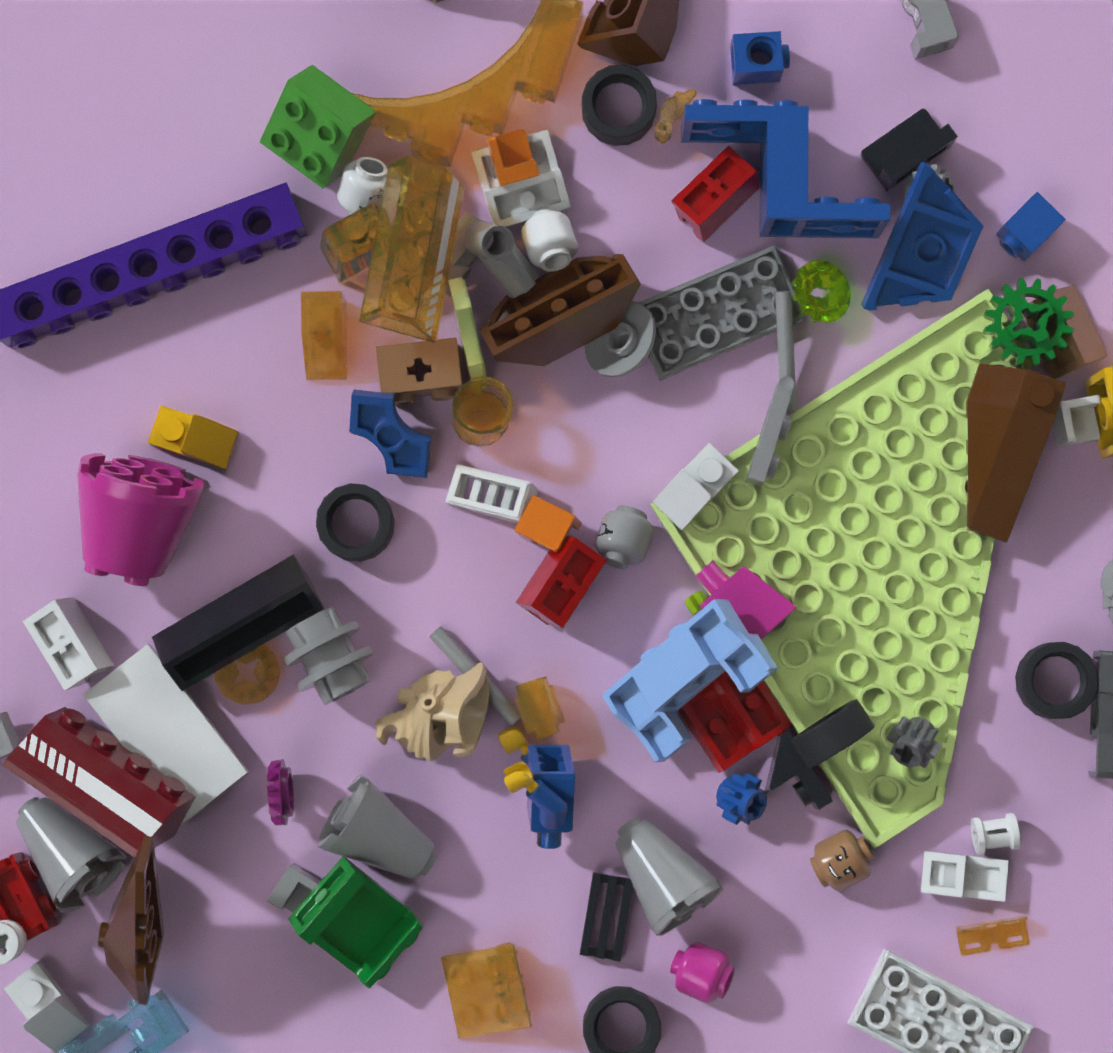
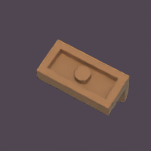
(1083, 344)

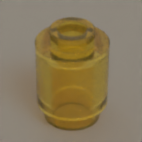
(539, 708)

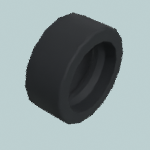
(613, 75)
(334, 500)
(1085, 667)
(832, 733)
(628, 995)

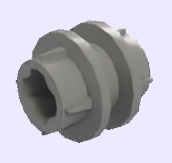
(328, 656)

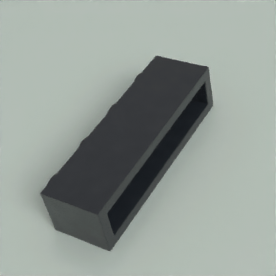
(237, 623)

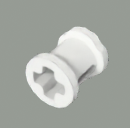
(1007, 834)

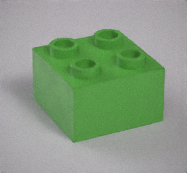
(317, 126)

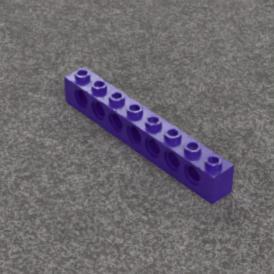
(160, 246)

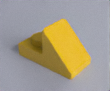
(193, 437)

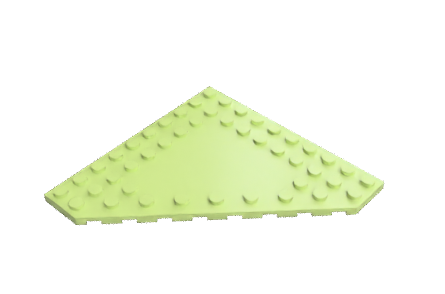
(872, 555)

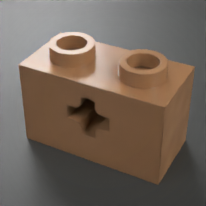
(401, 360)

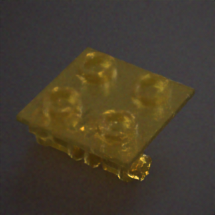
(486, 991)

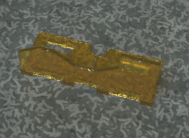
(1000, 934)

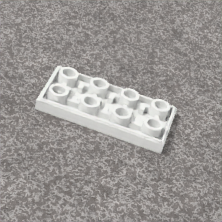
(166, 727)
(929, 1015)

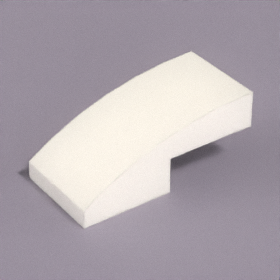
(965, 876)

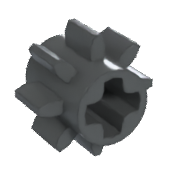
(914, 742)

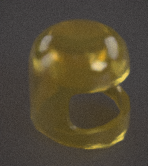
(477, 427)

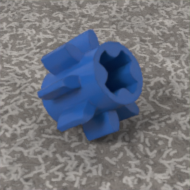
(741, 798)

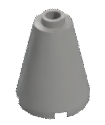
(376, 833)
(68, 853)
(664, 876)

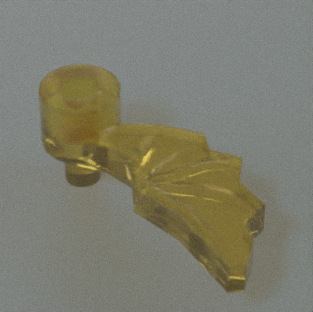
(672, 111)

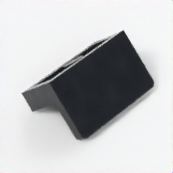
(905, 146)

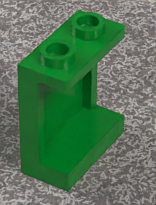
(356, 922)

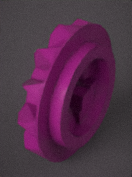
(280, 792)

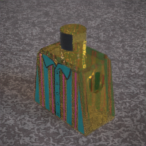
(350, 242)

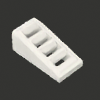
(512, 485)

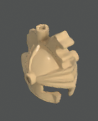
(440, 714)

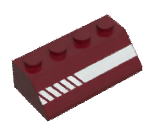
(100, 780)

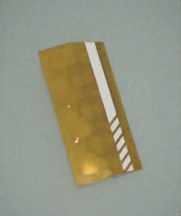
(413, 249)

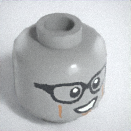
(624, 537)

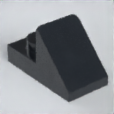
(788, 764)

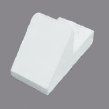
(695, 486)
(47, 1008)

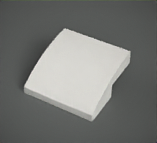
(521, 199)

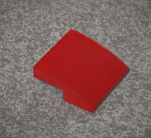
(731, 721)

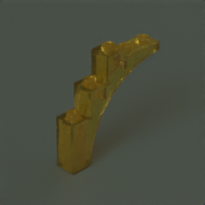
(485, 101)

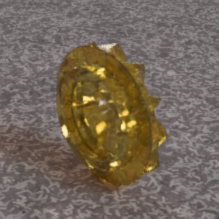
(247, 692)

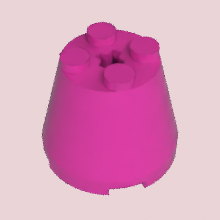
(133, 514)

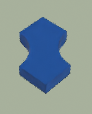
(376, 419)

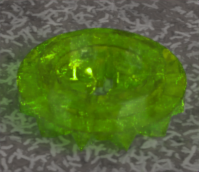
(824, 276)

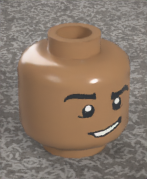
(842, 860)

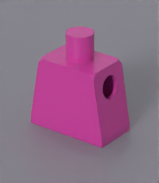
(752, 599)

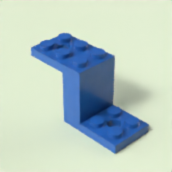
(783, 169)

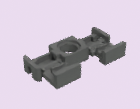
(1102, 717)

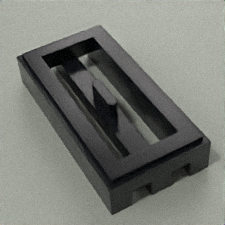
(600, 951)

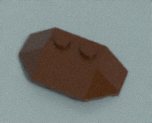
(562, 311)

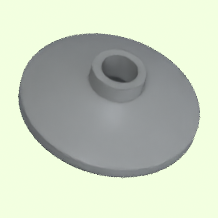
(625, 346)

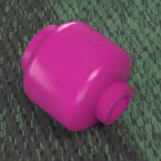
(702, 972)

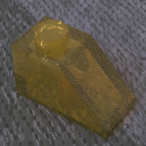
(324, 335)

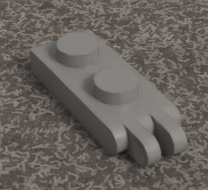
(774, 427)

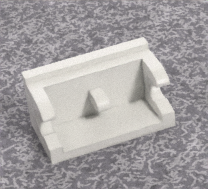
(68, 642)

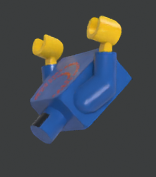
(549, 782)

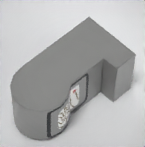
(933, 27)

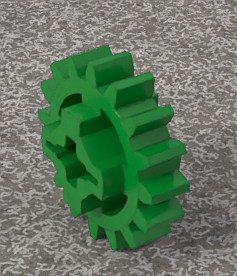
(1038, 337)

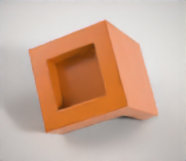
(512, 157)
(546, 524)

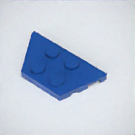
(925, 246)

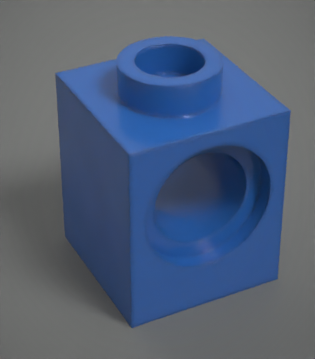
(746, 70)
(1029, 227)

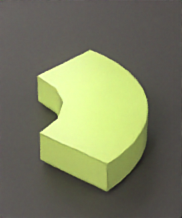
(467, 328)

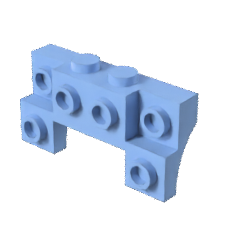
(681, 669)

